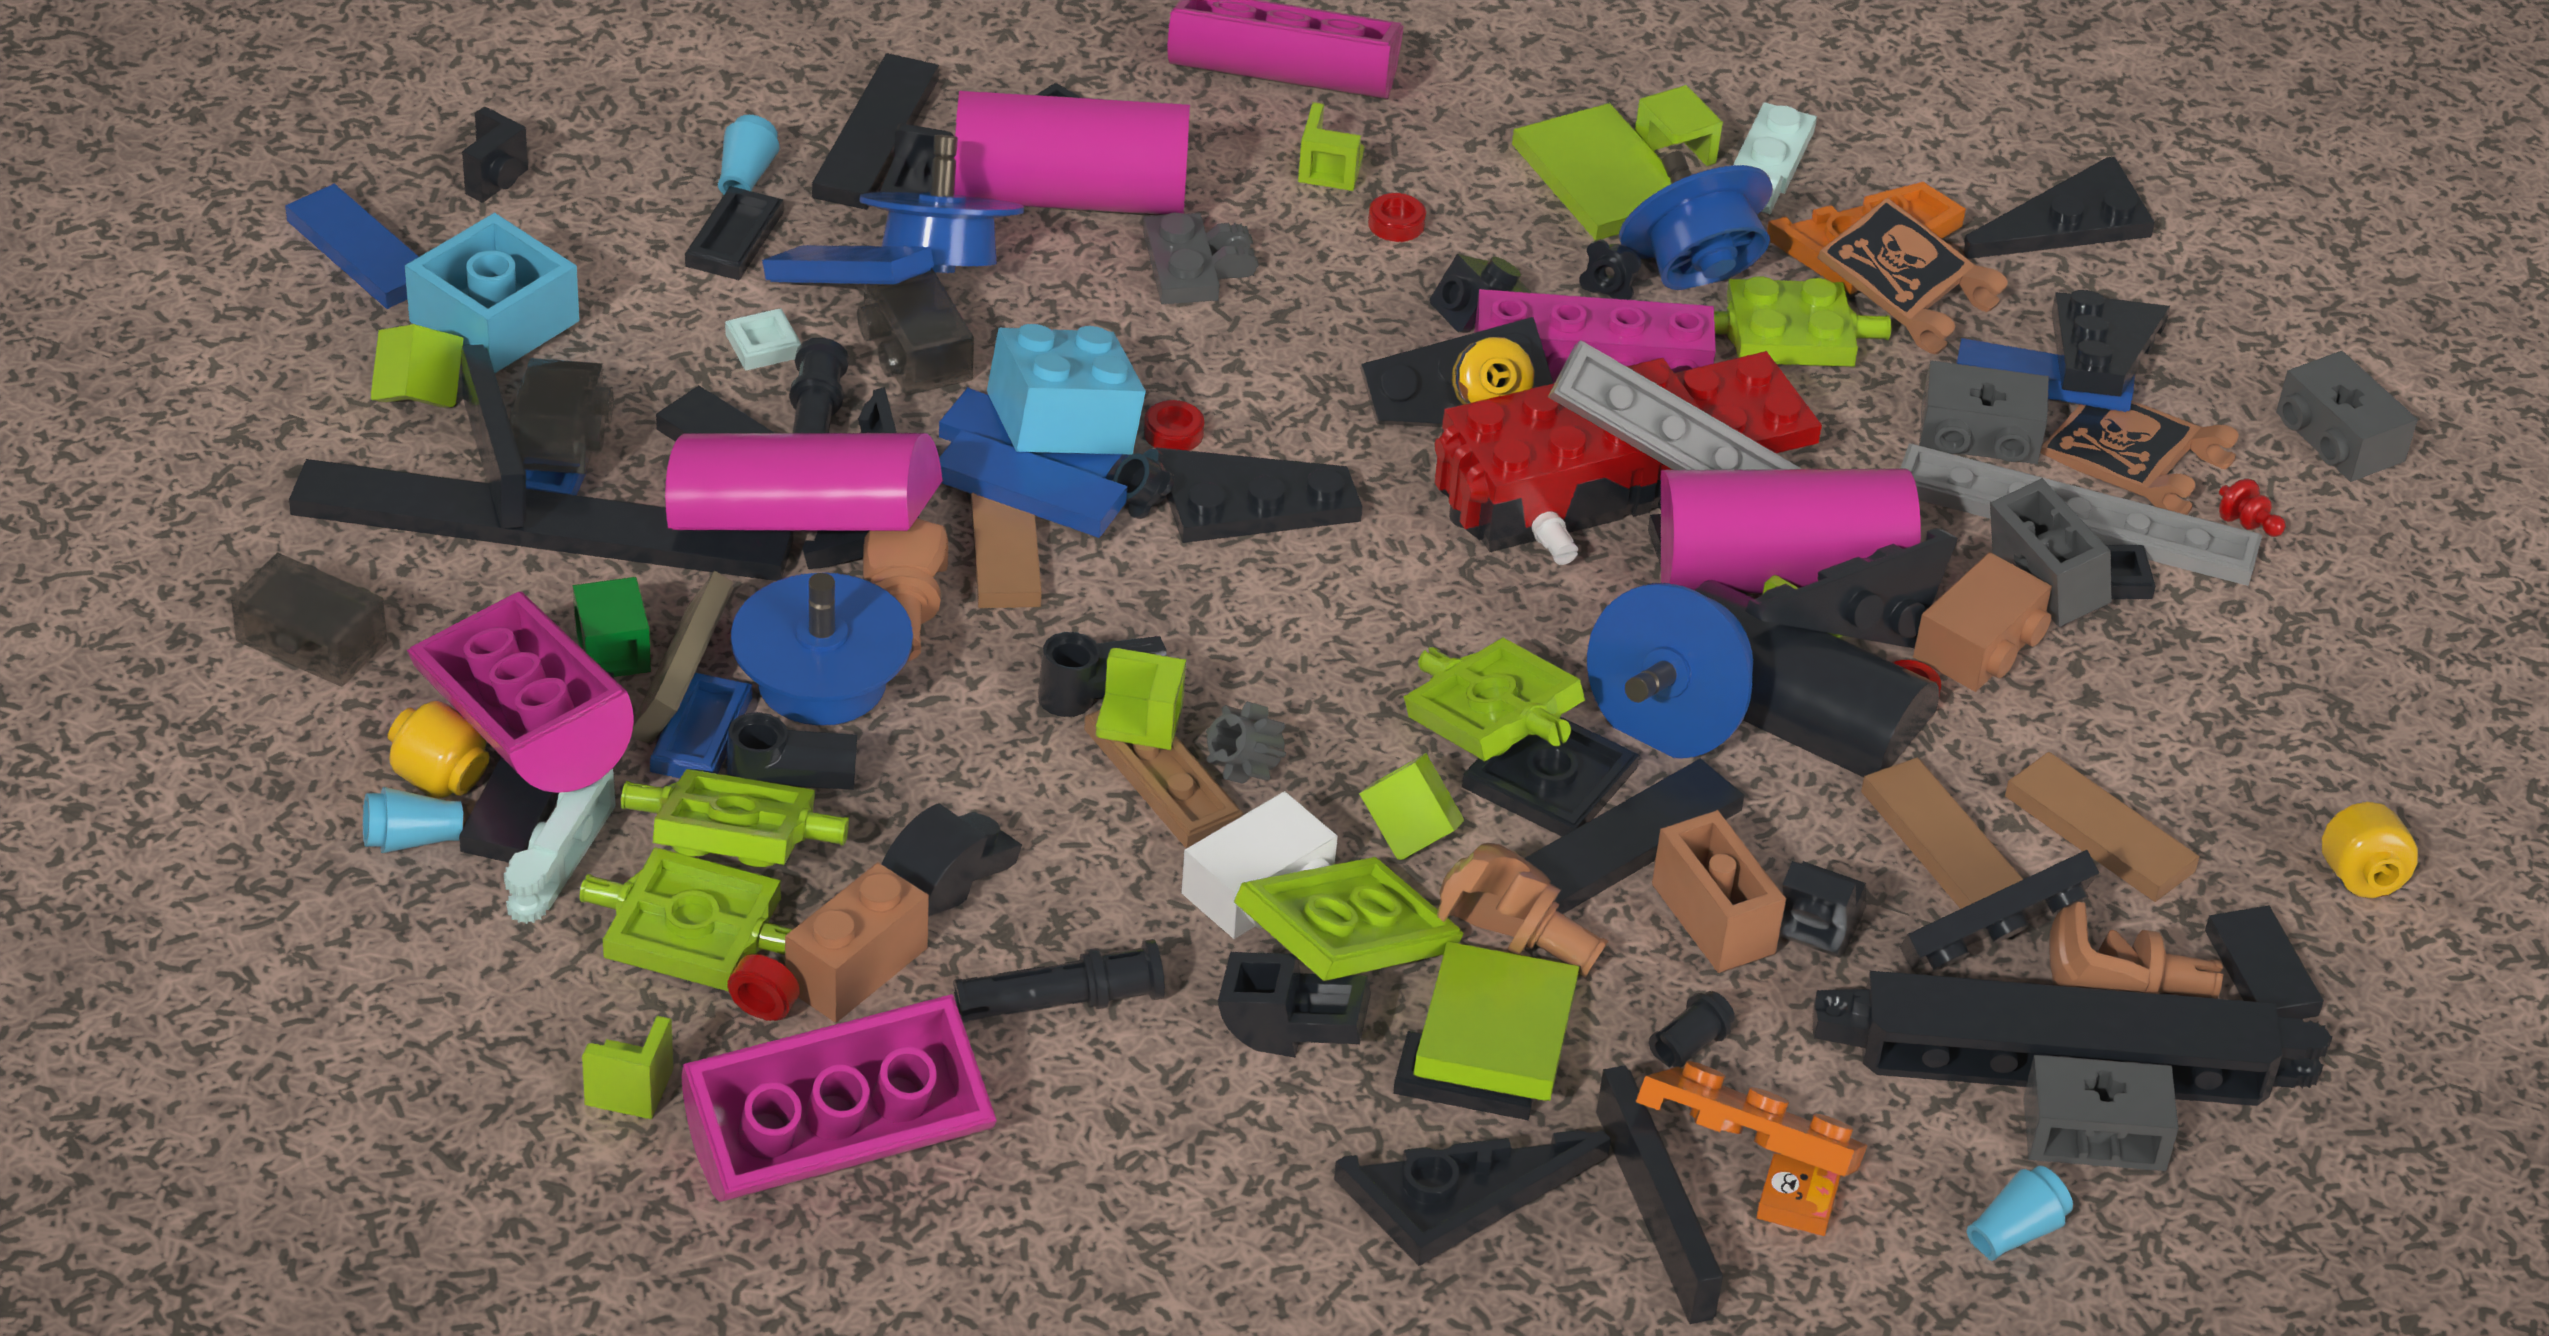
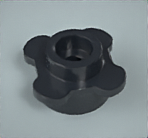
(1619, 258)
(1145, 481)

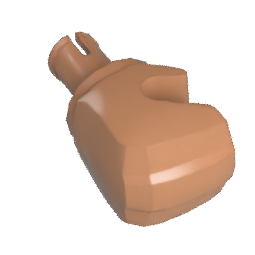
(906, 567)
(1515, 898)
(2122, 967)

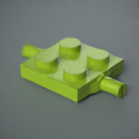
(1796, 321)
(1493, 698)
(733, 817)
(688, 917)

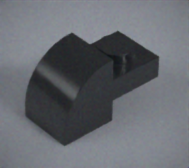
(948, 853)
(1821, 908)
(1277, 1006)

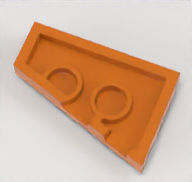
(1806, 238)
(1817, 1142)

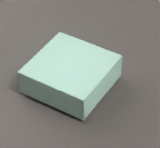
(762, 339)

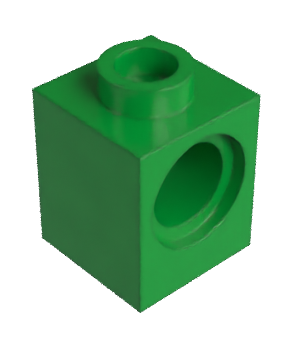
(613, 625)

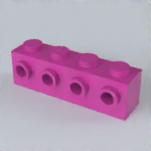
(1617, 327)

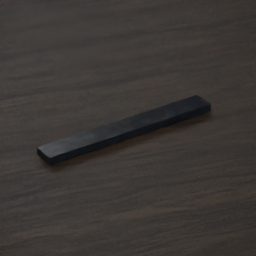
(552, 520)

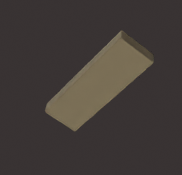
(682, 658)

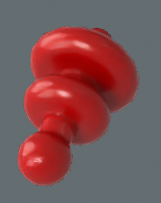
(2245, 502)

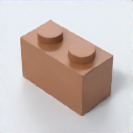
(1983, 622)
(1718, 891)
(857, 941)

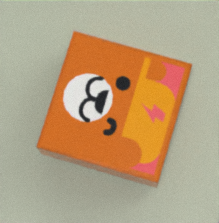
(1798, 1195)

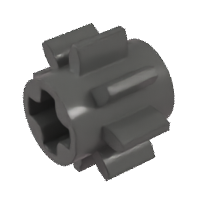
(1245, 742)

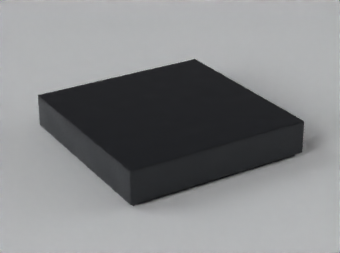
(1552, 783)

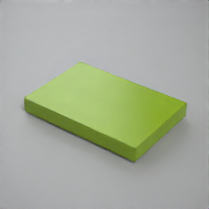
(1593, 165)
(1347, 917)
(1497, 1021)

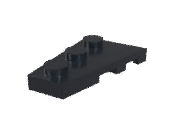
(2102, 339)
(1418, 383)
(1255, 495)
(2000, 913)

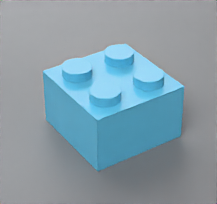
(494, 290)
(1065, 390)

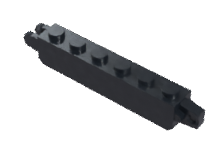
(1995, 1028)

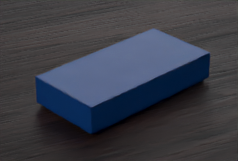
(699, 729)

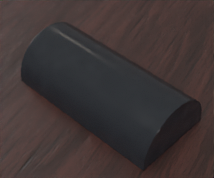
(1829, 692)

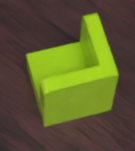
(1679, 118)
(1327, 155)
(417, 366)
(1142, 698)
(1412, 807)
(628, 1075)

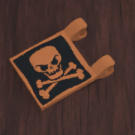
(1908, 271)
(2139, 450)

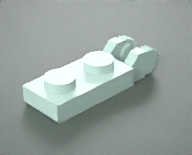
(1777, 145)
(556, 849)

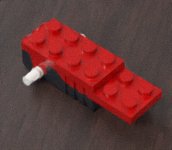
(1537, 471)

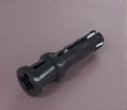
(817, 389)
(1091, 980)

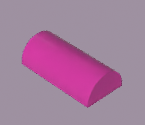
(1286, 44)
(1072, 152)
(800, 481)
(1780, 522)
(530, 693)
(834, 1098)

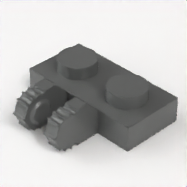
(1191, 261)

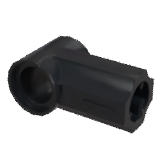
(1076, 670)
(768, 752)

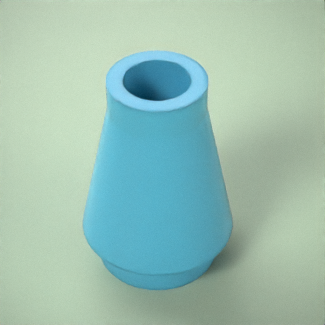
(747, 152)
(409, 820)
(2022, 1212)

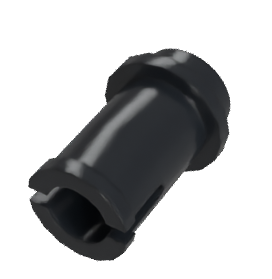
(1704, 1020)

